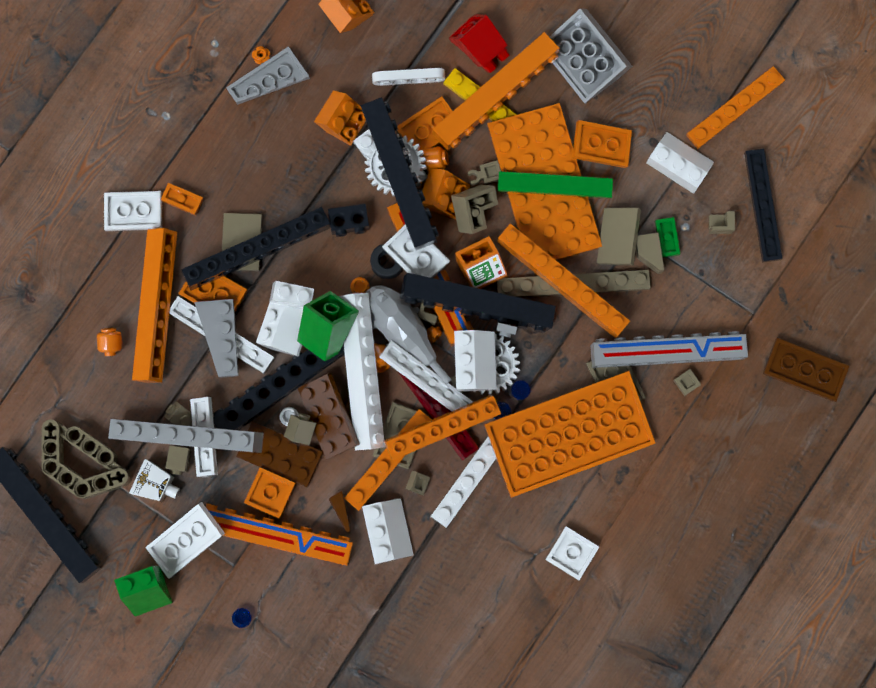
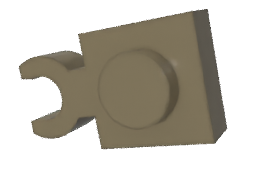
(488, 173)

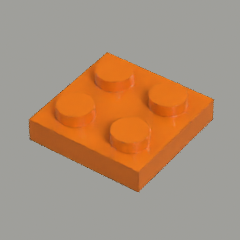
(269, 493)

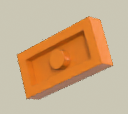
(182, 199)

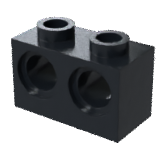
(348, 214)

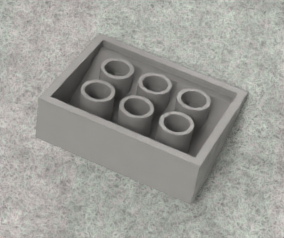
(587, 55)

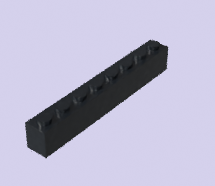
(399, 174)
(478, 302)
(46, 518)

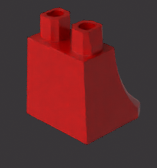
(480, 42)

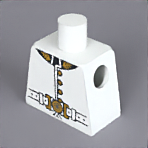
(154, 483)

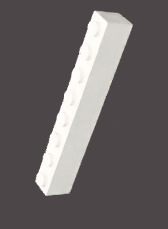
(363, 376)

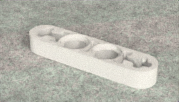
(408, 76)

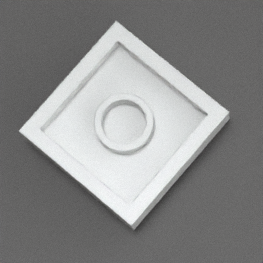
(572, 553)

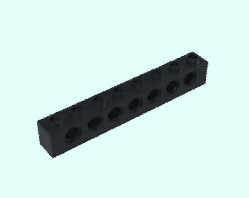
(255, 248)
(268, 382)

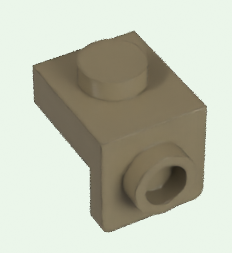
(178, 415)

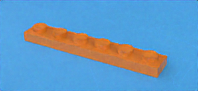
(735, 107)
(380, 469)

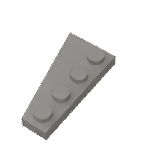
(270, 76)
(220, 332)

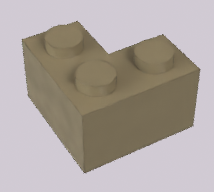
(470, 206)

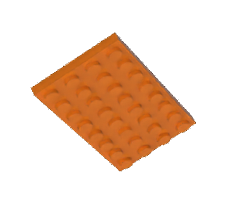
(541, 145)
(569, 434)

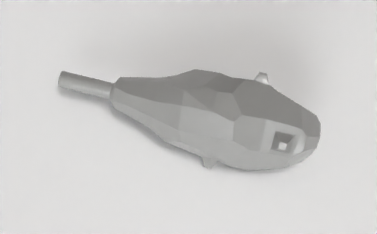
(402, 326)

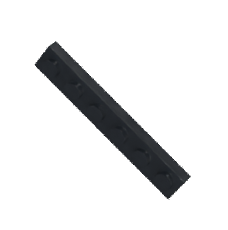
(763, 205)

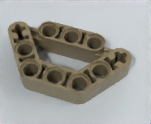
(97, 455)

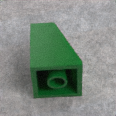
(326, 325)
(144, 590)

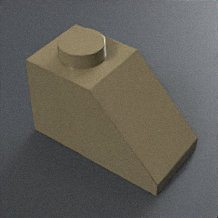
(649, 251)

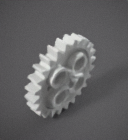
(377, 174)
(506, 360)

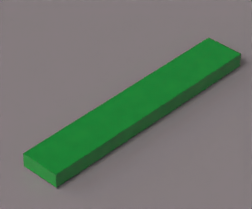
(555, 184)

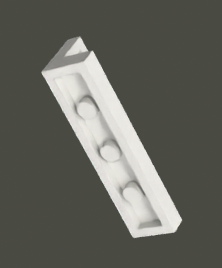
(203, 417)

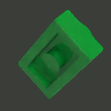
(668, 237)

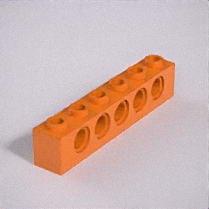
(442, 427)

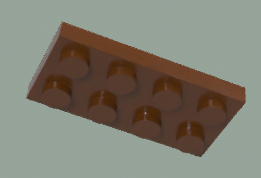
(806, 370)
(328, 412)
(283, 457)

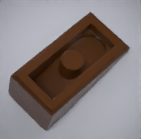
(339, 506)

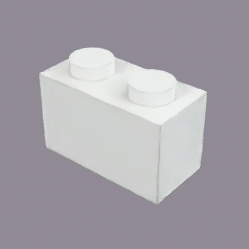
(290, 294)

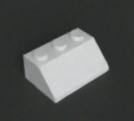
(680, 162)
(281, 329)
(475, 360)
(387, 530)

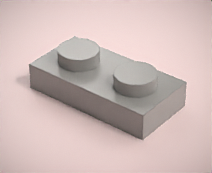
(506, 330)

